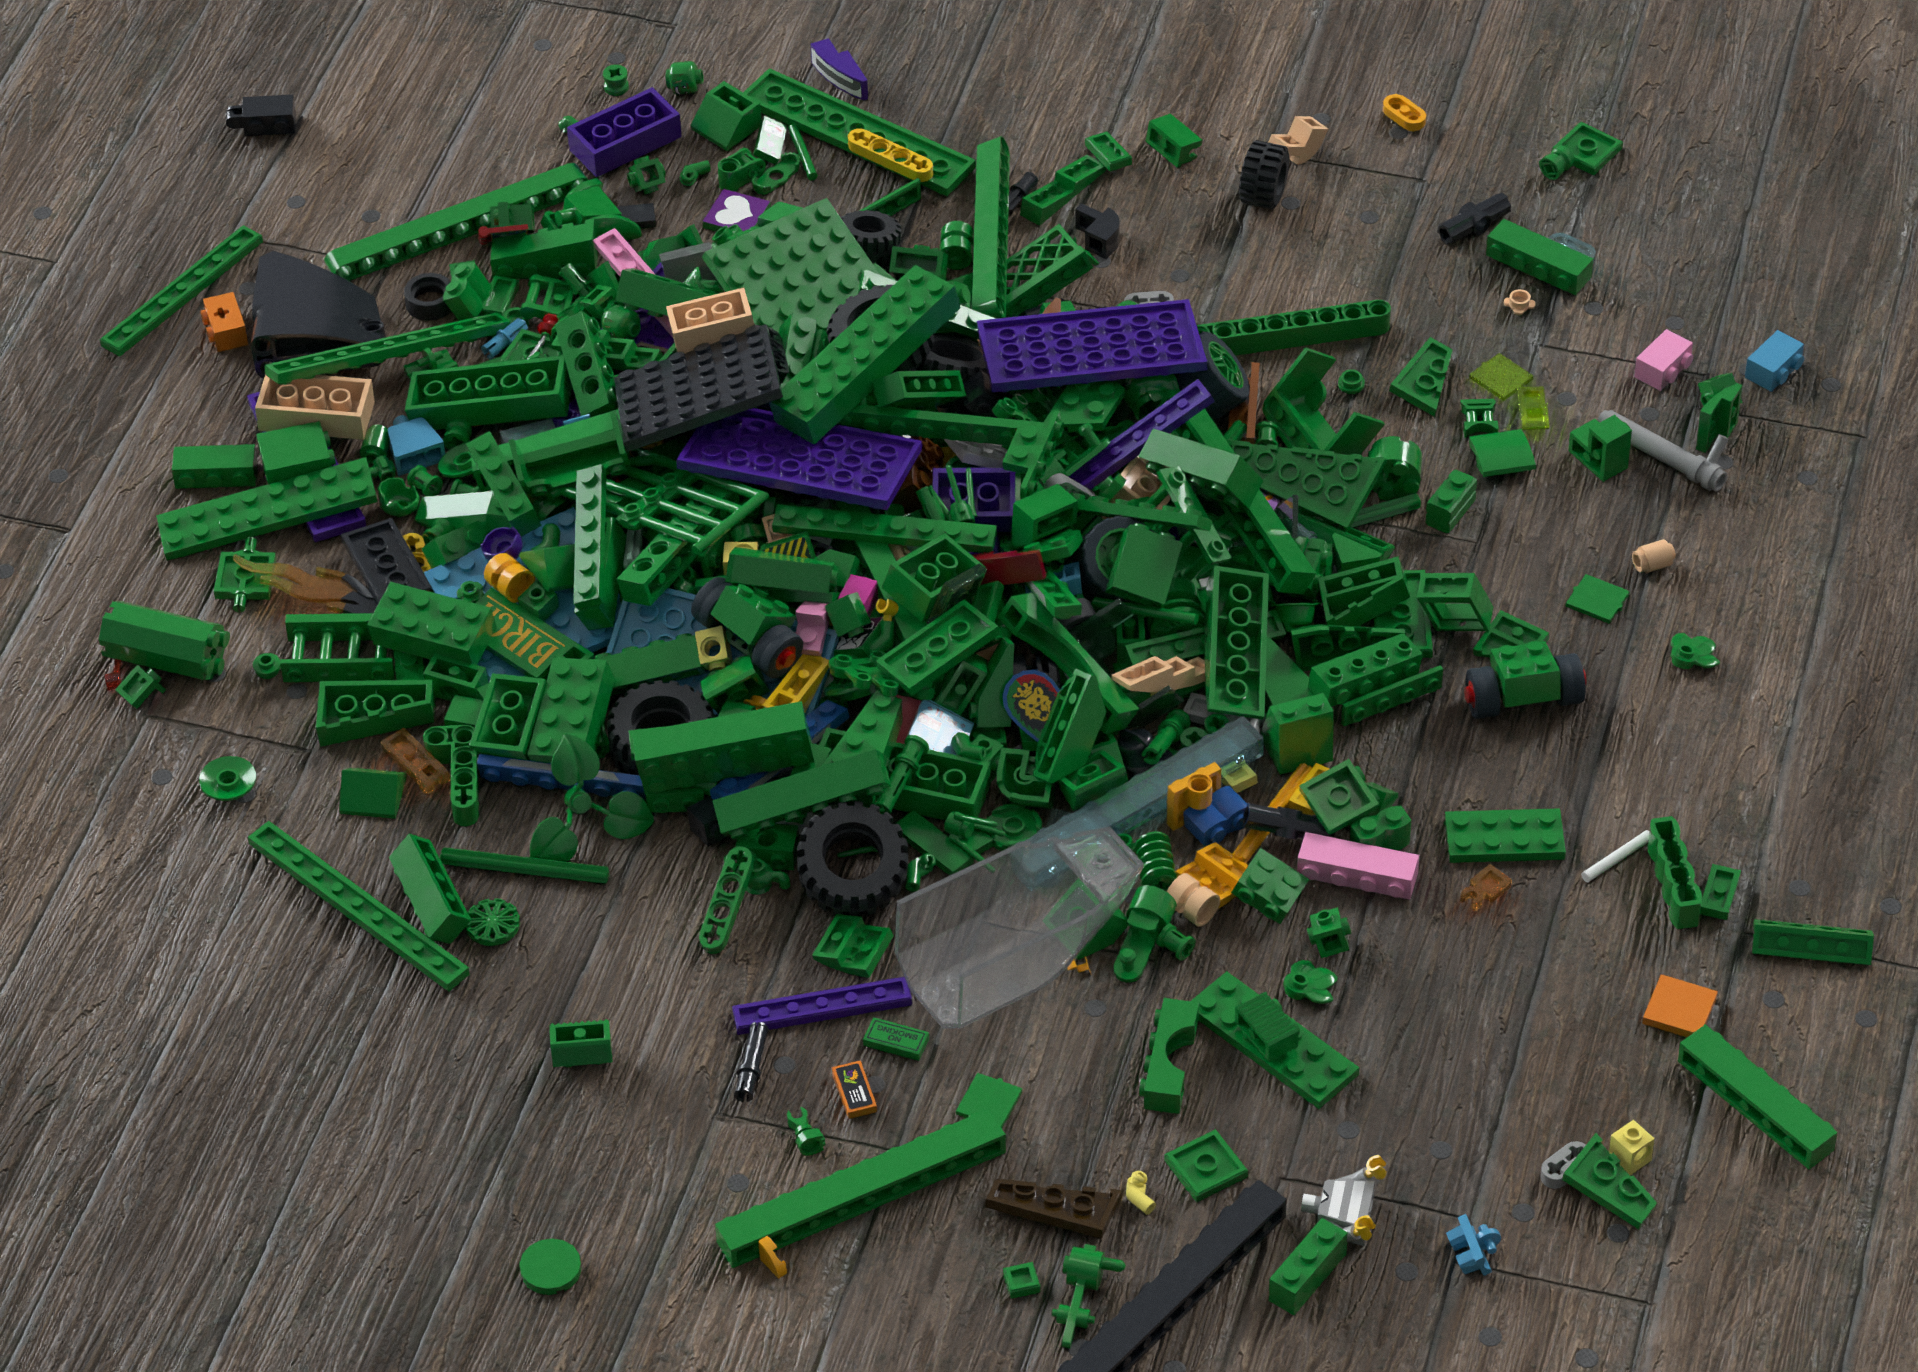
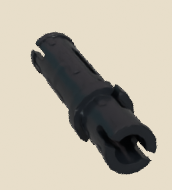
(749, 1070)

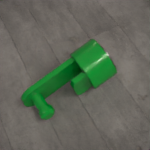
(1054, 467)
(1147, 915)

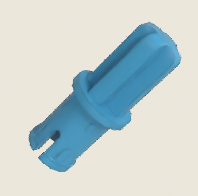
(503, 338)

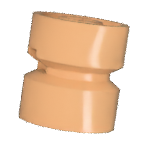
(1194, 901)

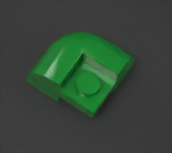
(1018, 783)

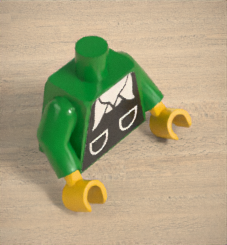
(877, 635)

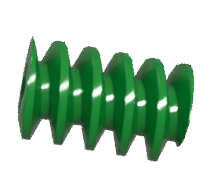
(1156, 854)

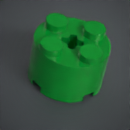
(1403, 467)

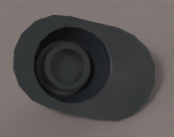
(1131, 746)

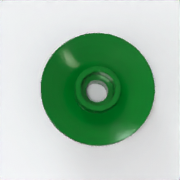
(456, 462)
(227, 778)

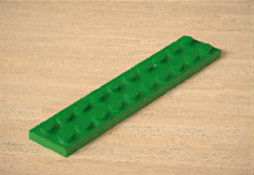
(834, 119)

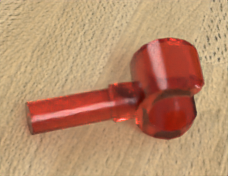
(113, 679)

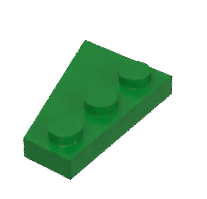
(1606, 1182)

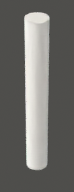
(1615, 857)

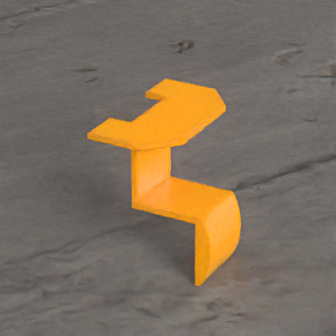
(1083, 967)

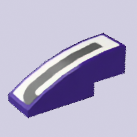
(839, 69)

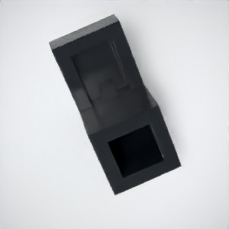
(1100, 229)

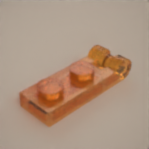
(415, 760)

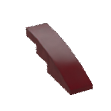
(1012, 566)

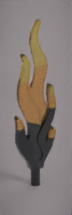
(337, 589)

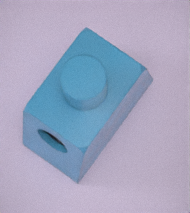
(414, 444)

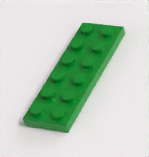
(1310, 1070)

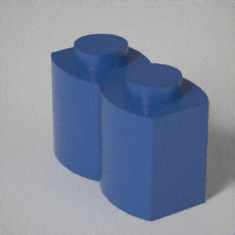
(1218, 819)

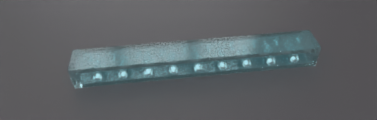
(1146, 793)

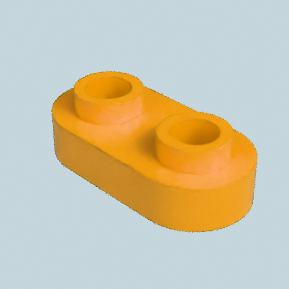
(1404, 112)

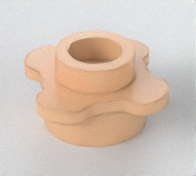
(1519, 301)

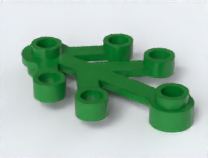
(861, 675)

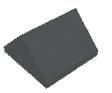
(682, 262)

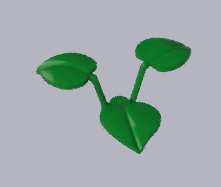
(571, 764)

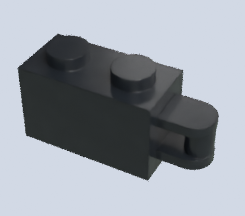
(263, 115)

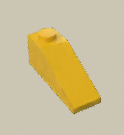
(800, 682)

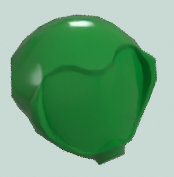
(1146, 393)

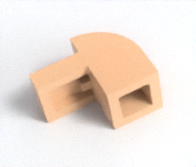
(1302, 139)

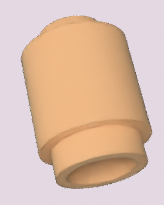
(1653, 556)

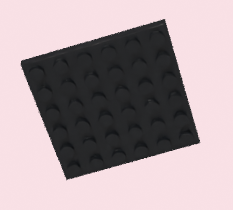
(697, 387)

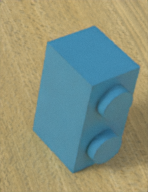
(1774, 361)

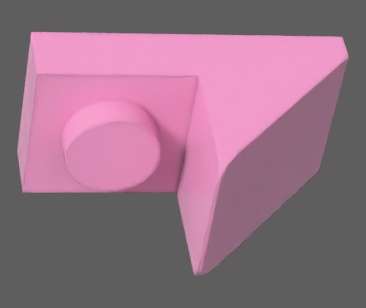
(812, 626)

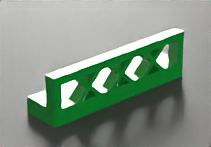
(1812, 942)

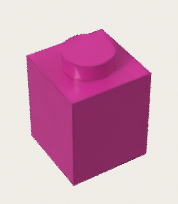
(866, 589)

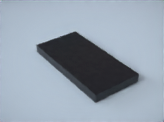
(384, 558)

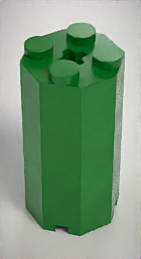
(163, 640)

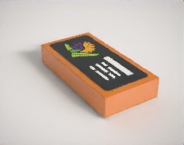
(854, 1089)

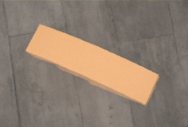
(1157, 674)

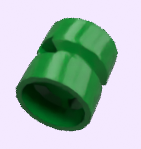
(957, 242)

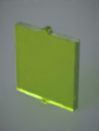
(1501, 376)

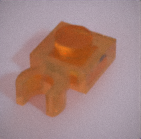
(1487, 884)

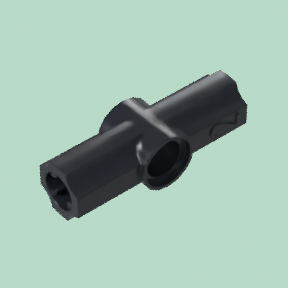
(1474, 218)
(1281, 821)

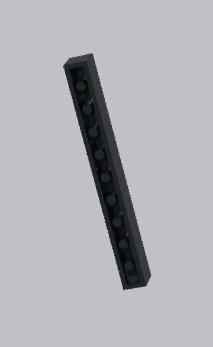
(1182, 1283)

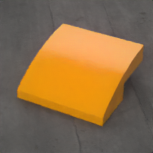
(1216, 870)

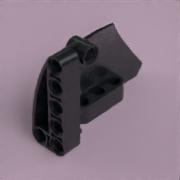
(307, 311)

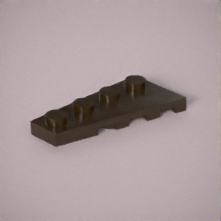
(1072, 1210)

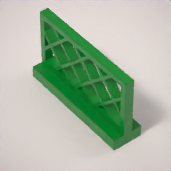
(1049, 281)

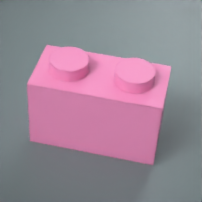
(1663, 360)

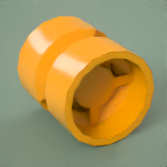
(508, 576)

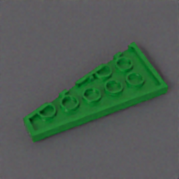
(1325, 482)

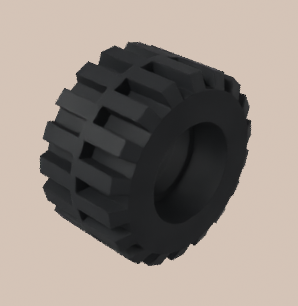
(1264, 174)
(875, 234)

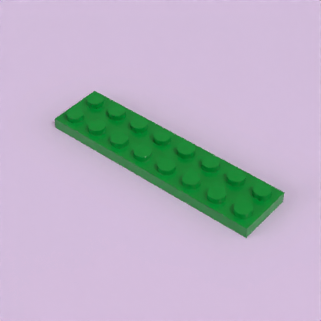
(266, 508)

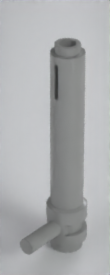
(1694, 467)

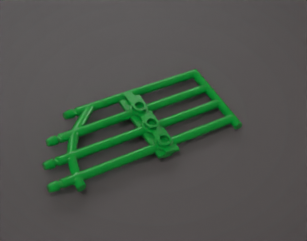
(668, 488)

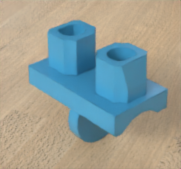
(1466, 1235)

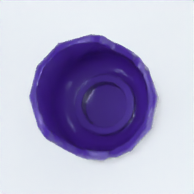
(502, 541)

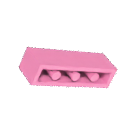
(1358, 865)

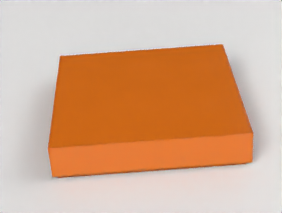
(1679, 1006)

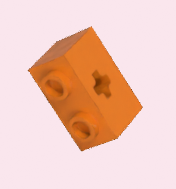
(224, 322)

